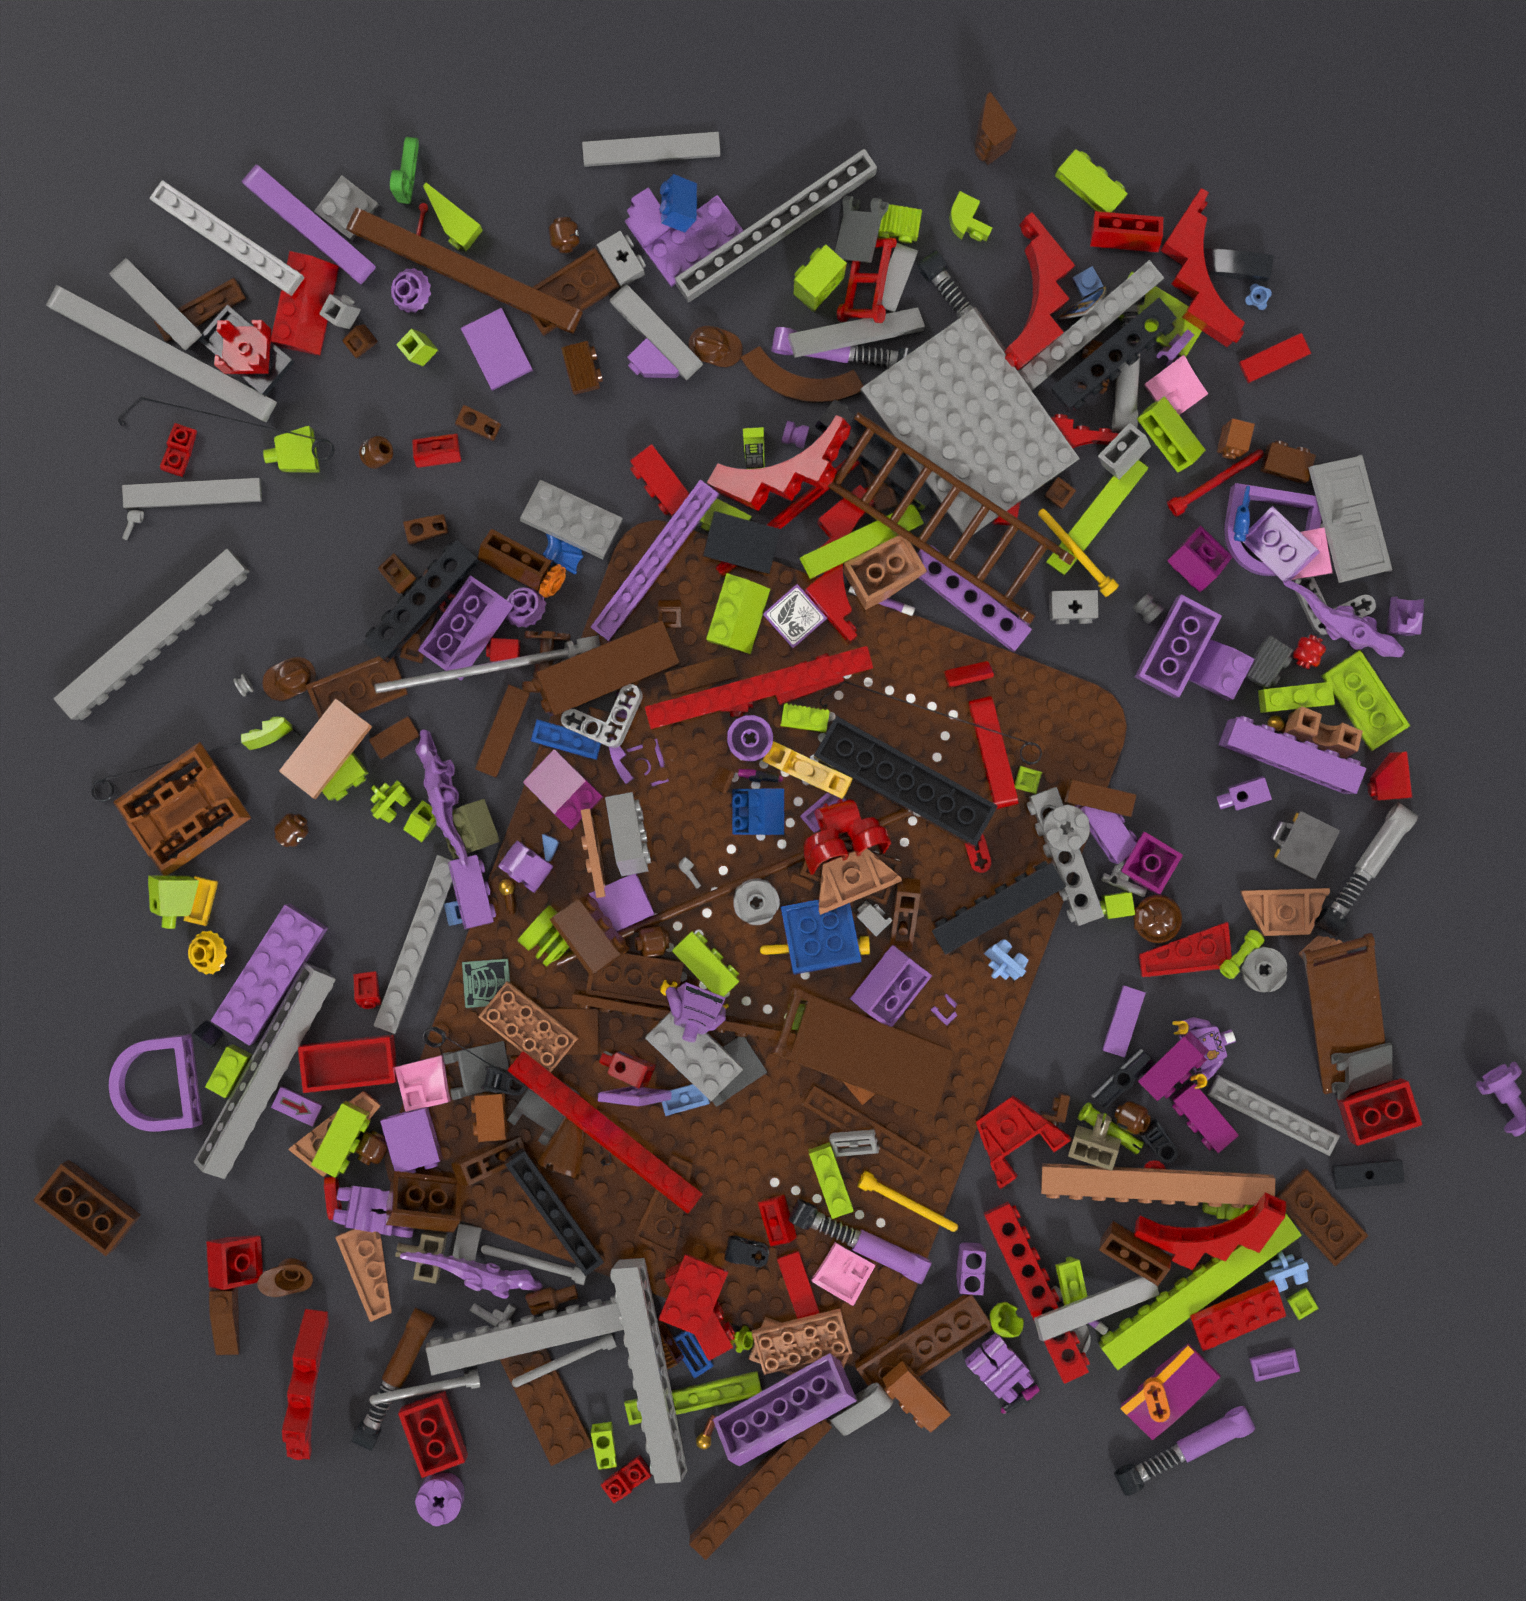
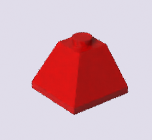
(1391, 778)

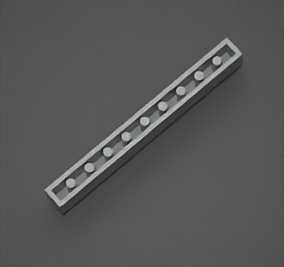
(776, 225)
(151, 635)
(264, 1071)
(523, 1336)
(649, 1370)

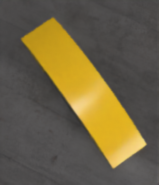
(808, 770)

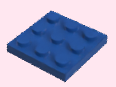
(818, 939)

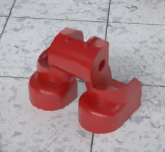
(839, 819)

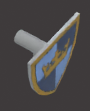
(1085, 305)

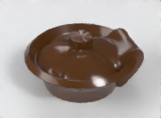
(1157, 918)

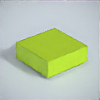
(1027, 779)
(1302, 1303)

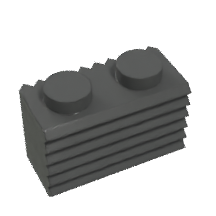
(1268, 662)

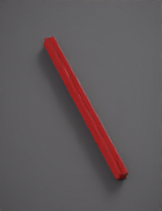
(788, 514)

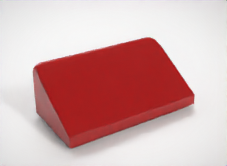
(436, 450)
(968, 674)
(775, 1219)

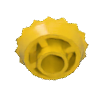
(207, 952)

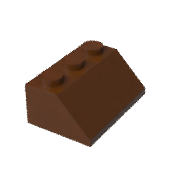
(994, 131)
(589, 934)
(424, 1202)

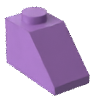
(651, 362)

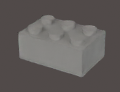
(628, 834)

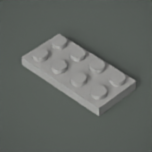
(571, 519)
(701, 1062)

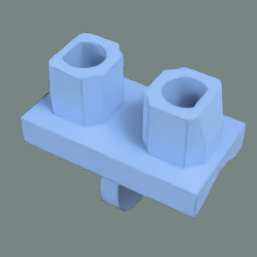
(1004, 964)
(1287, 1268)

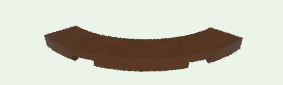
(799, 387)

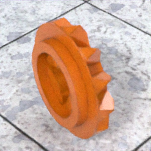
(552, 581)

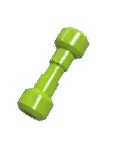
(1230, 967)

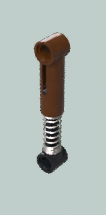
(395, 1376)

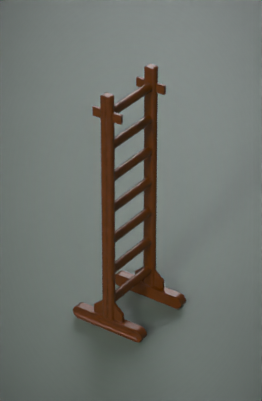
(949, 561)

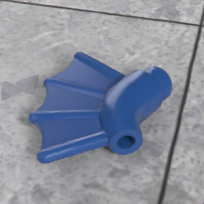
(1242, 518)
(562, 553)

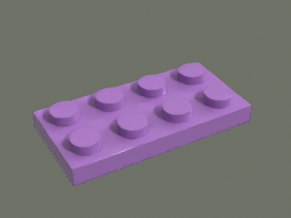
(679, 251)

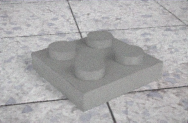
(340, 203)

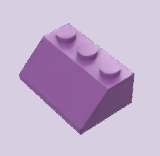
(891, 987)

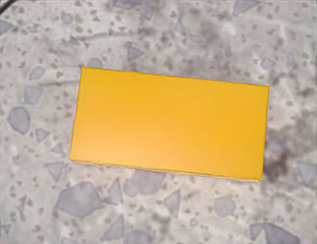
(203, 901)

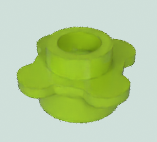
(743, 1339)

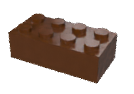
(87, 1207)

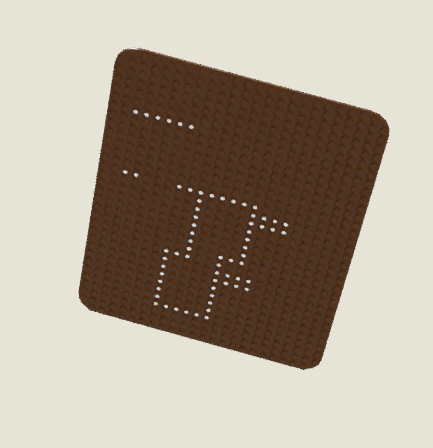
(762, 1134)

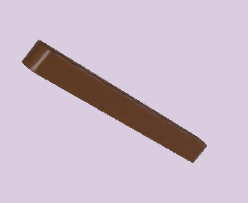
(464, 270)

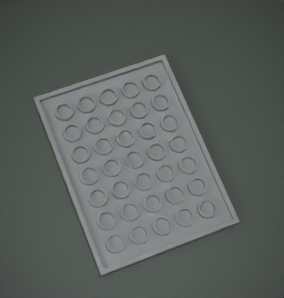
(972, 418)

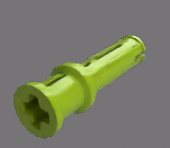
(1090, 1114)

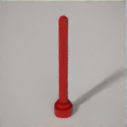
(1178, 505)

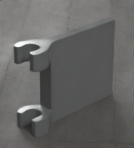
(859, 229)
(473, 1069)
(1363, 1069)
(752, 1070)
(540, 1112)

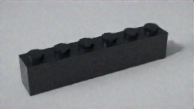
(876, 454)
(999, 907)
(554, 1211)

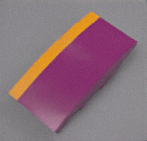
(1185, 1380)

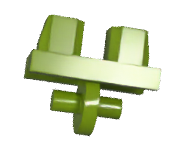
(382, 807)

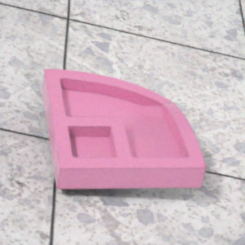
(1178, 385)
(1322, 562)
(423, 1083)
(843, 1273)

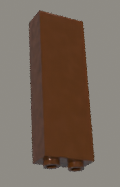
(605, 668)

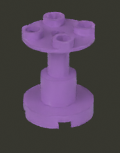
(1502, 1082)

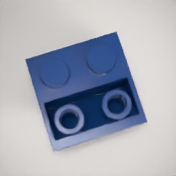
(758, 811)

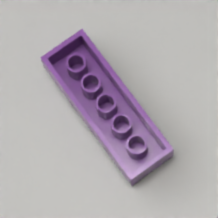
(1292, 756)
(269, 974)
(784, 1410)

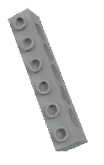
(1091, 908)

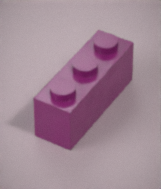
(1174, 1067)
(1203, 1117)

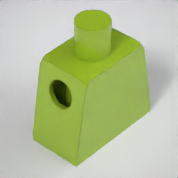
(294, 452)
(171, 897)

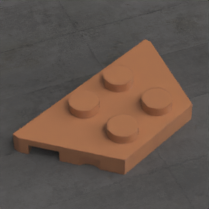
(594, 862)
(853, 879)
(1285, 909)

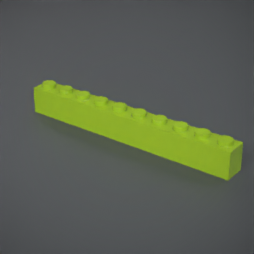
(1189, 1297)

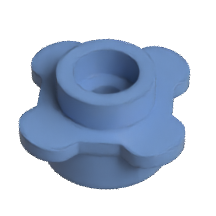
(1264, 294)

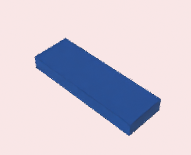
(564, 739)

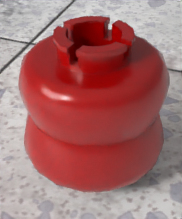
(1309, 651)

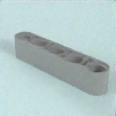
(155, 304)
(656, 331)

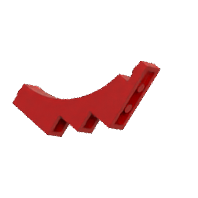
(1186, 247)
(1047, 266)
(829, 590)

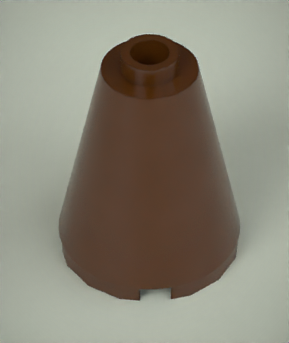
(564, 1150)

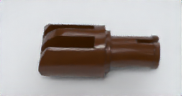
(550, 1298)

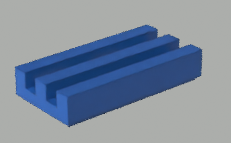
(681, 1335)

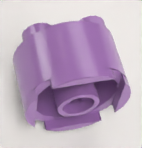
(747, 725)
(525, 866)
(438, 1511)

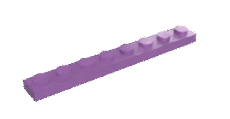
(655, 560)

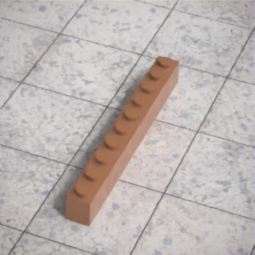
(1155, 1184)

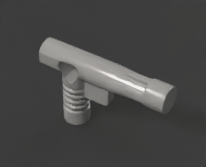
(1122, 881)
(497, 1315)

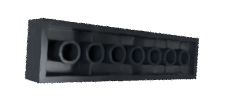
(905, 782)

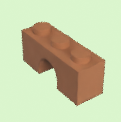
(1307, 727)

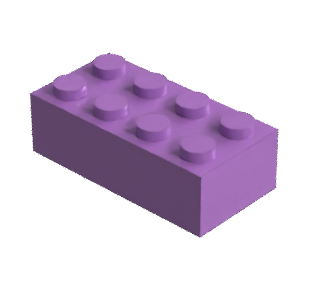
(465, 626)
(1178, 646)

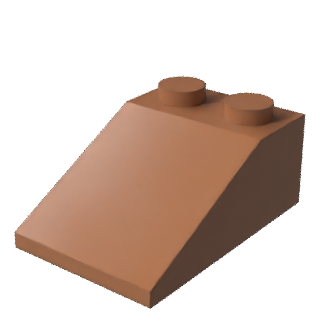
(883, 571)

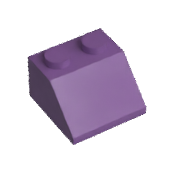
(1221, 669)

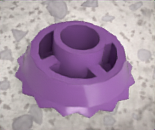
(410, 290)
(527, 607)

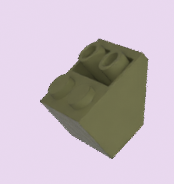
(474, 827)

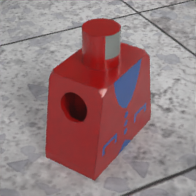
(636, 1072)

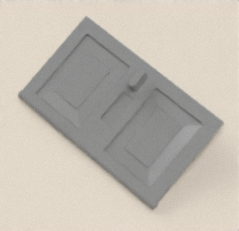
(1350, 518)

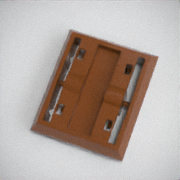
(182, 810)

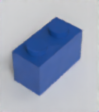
(678, 203)

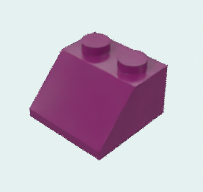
(1200, 559)
(1151, 863)

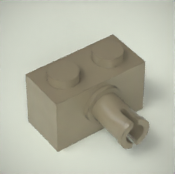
(1094, 1145)
(431, 1242)

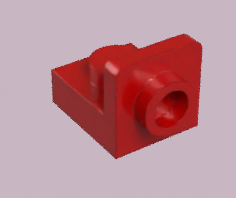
(367, 990)

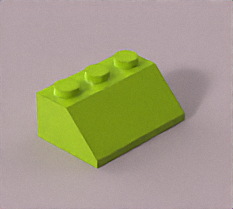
(738, 614)

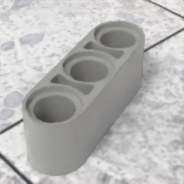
(897, 275)
(869, 1405)

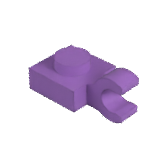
(1177, 345)

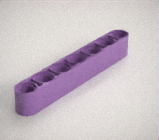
(308, 224)

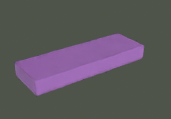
(1123, 1021)

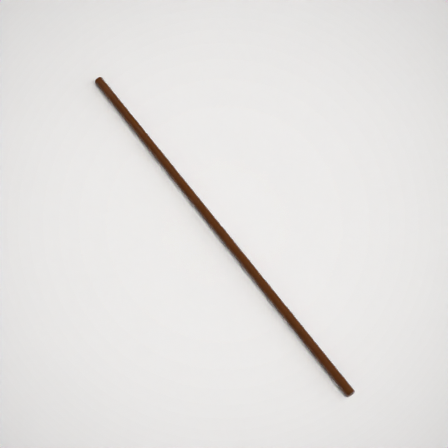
(730, 887)

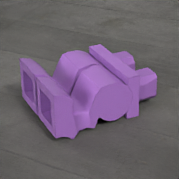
(359, 1209)
(1005, 1373)

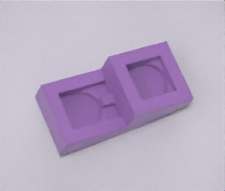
(618, 754)

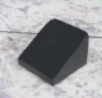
(207, 1034)

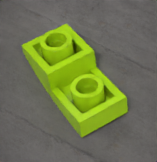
(272, 731)

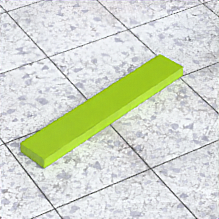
(1099, 513)
(856, 543)
(705, 1395)

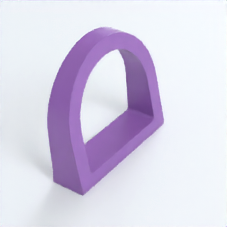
(1269, 496)
(187, 1083)

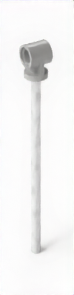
(570, 650)

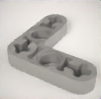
(1314, 621)
(605, 728)

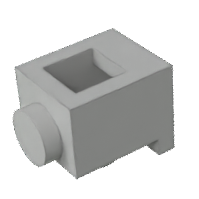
(872, 917)

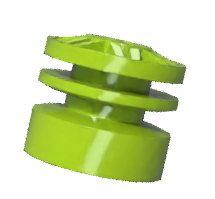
(544, 935)

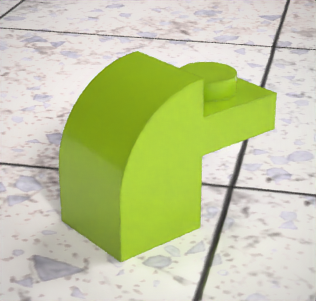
(962, 218)

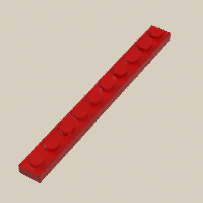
(759, 687)
(605, 1132)

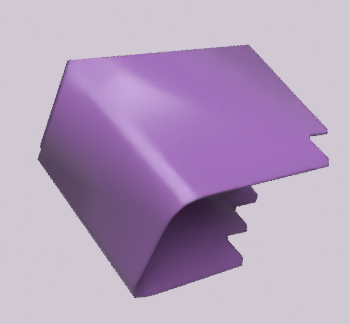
(645, 218)
(1405, 617)
(964, 1250)

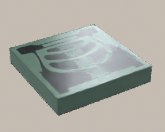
(483, 980)

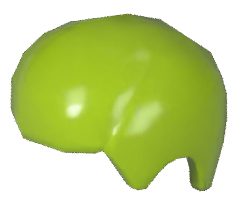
(1005, 1320)

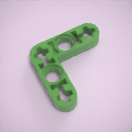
(403, 180)

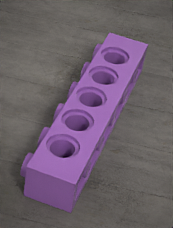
(1010, 639)

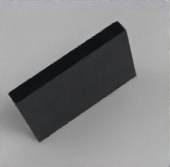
(741, 542)

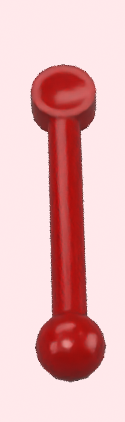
(423, 209)

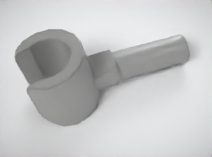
(133, 516)
(685, 866)

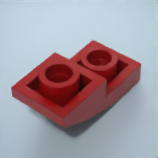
(179, 449)
(626, 1478)

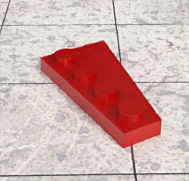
(1189, 954)

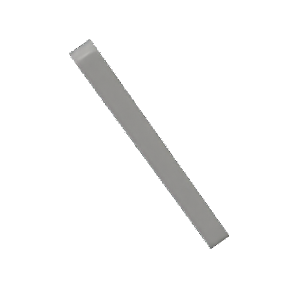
(161, 353)

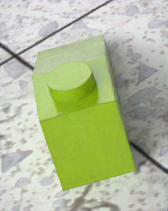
(457, 225)

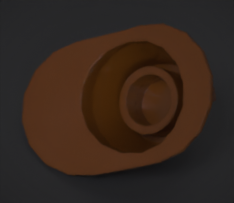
(715, 346)
(288, 678)
(287, 1278)

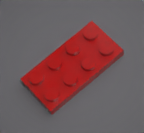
(1238, 1315)

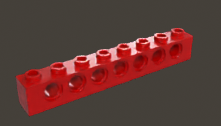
(996, 1218)

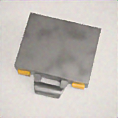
(1305, 844)

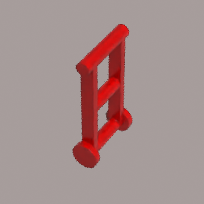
(878, 311)

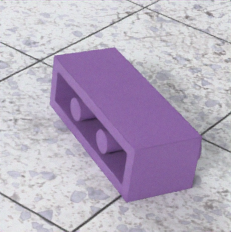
(1110, 833)
(471, 892)

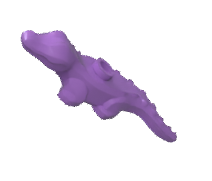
(1347, 625)
(441, 791)
(479, 1275)

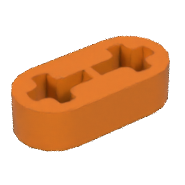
(1161, 1398)

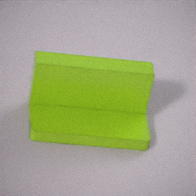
(1071, 1280)

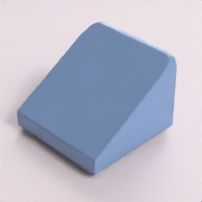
(550, 846)
(453, 913)

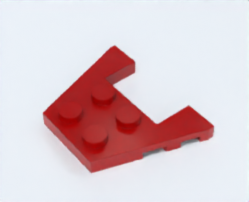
(1009, 1128)

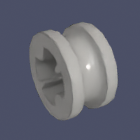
(243, 685)

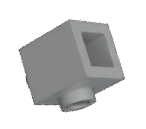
(340, 311)

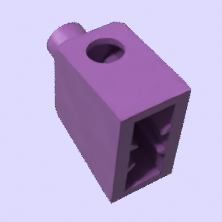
(1256, 793)

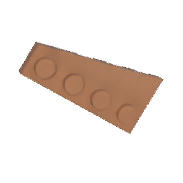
(309, 1144)
(367, 1268)

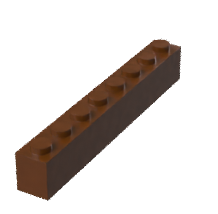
(755, 1489)

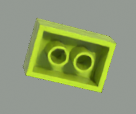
(819, 277)

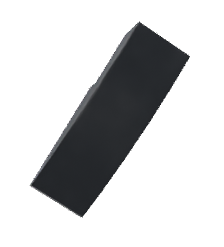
(1238, 264)

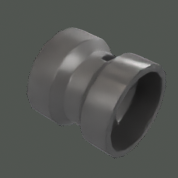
(1148, 608)

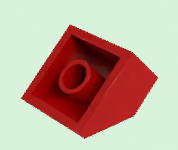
(234, 1261)

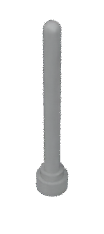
(576, 1274)
(605, 1342)
(469, 1379)

